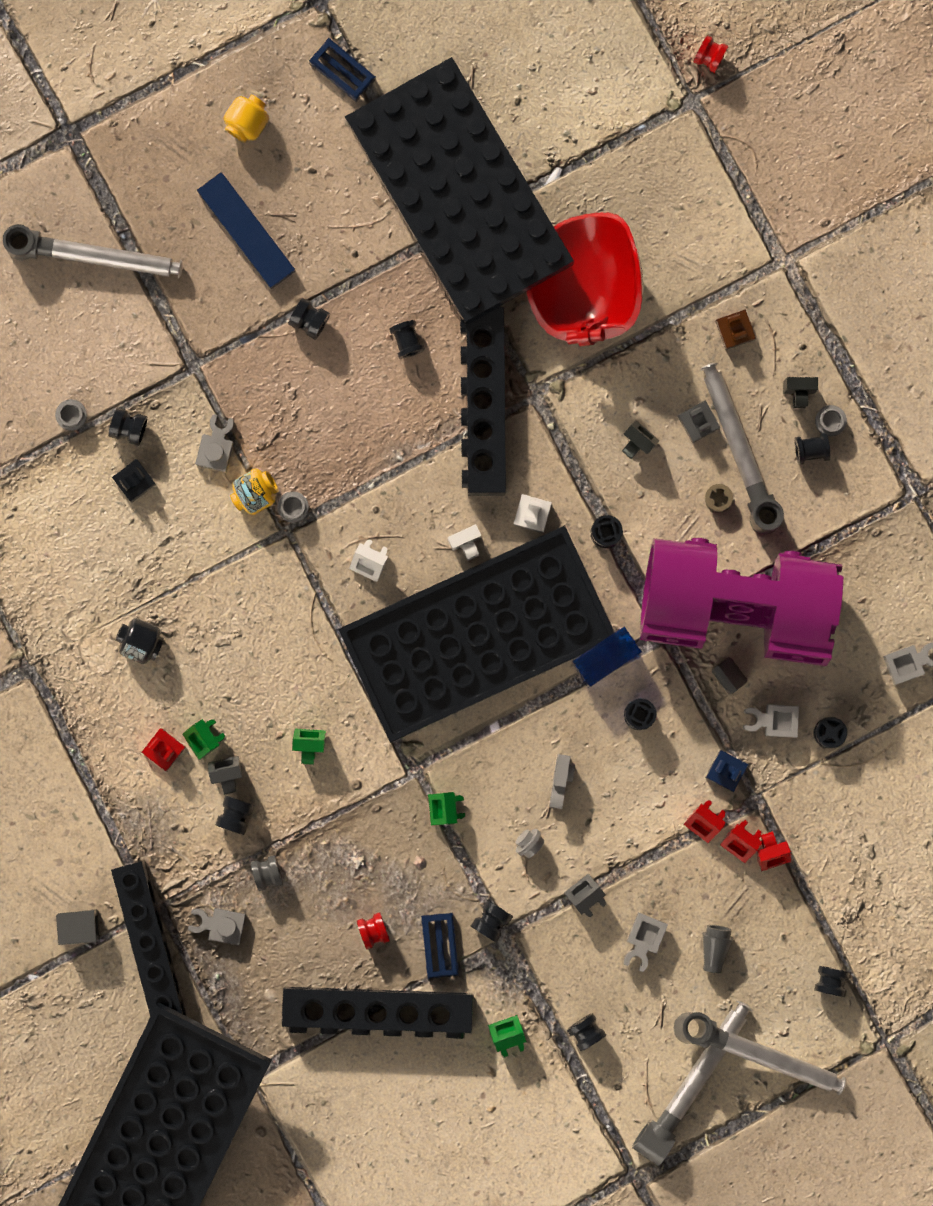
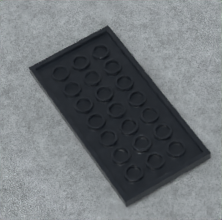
(459, 190)
(477, 633)
(168, 1117)

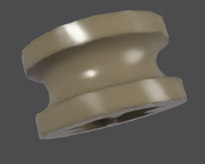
(727, 494)

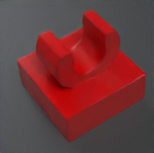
(163, 749)
(705, 822)
(741, 842)
(772, 853)

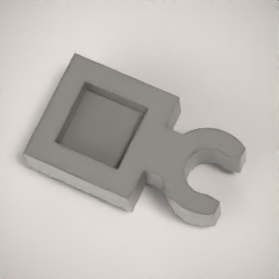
(215, 449)
(907, 663)
(778, 720)
(563, 772)
(224, 925)
(645, 935)

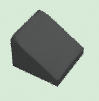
(729, 675)

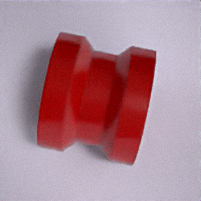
(710, 54)
(373, 930)

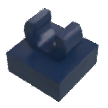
(726, 770)

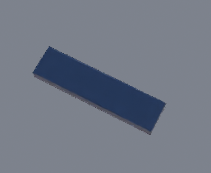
(246, 230)

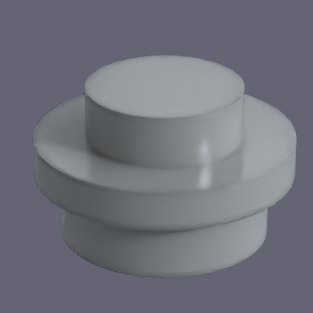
(71, 414)
(831, 420)
(293, 507)
(529, 843)

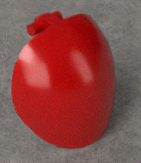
(600, 291)

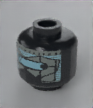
(139, 641)

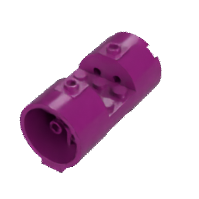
(794, 605)

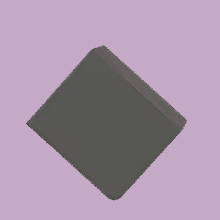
(78, 927)

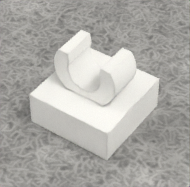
(532, 513)
(466, 540)
(368, 561)

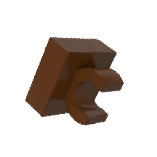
(735, 329)

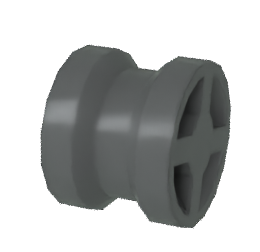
(266, 873)

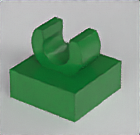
(201, 738)
(308, 742)
(443, 808)
(507, 1034)

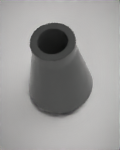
(715, 947)

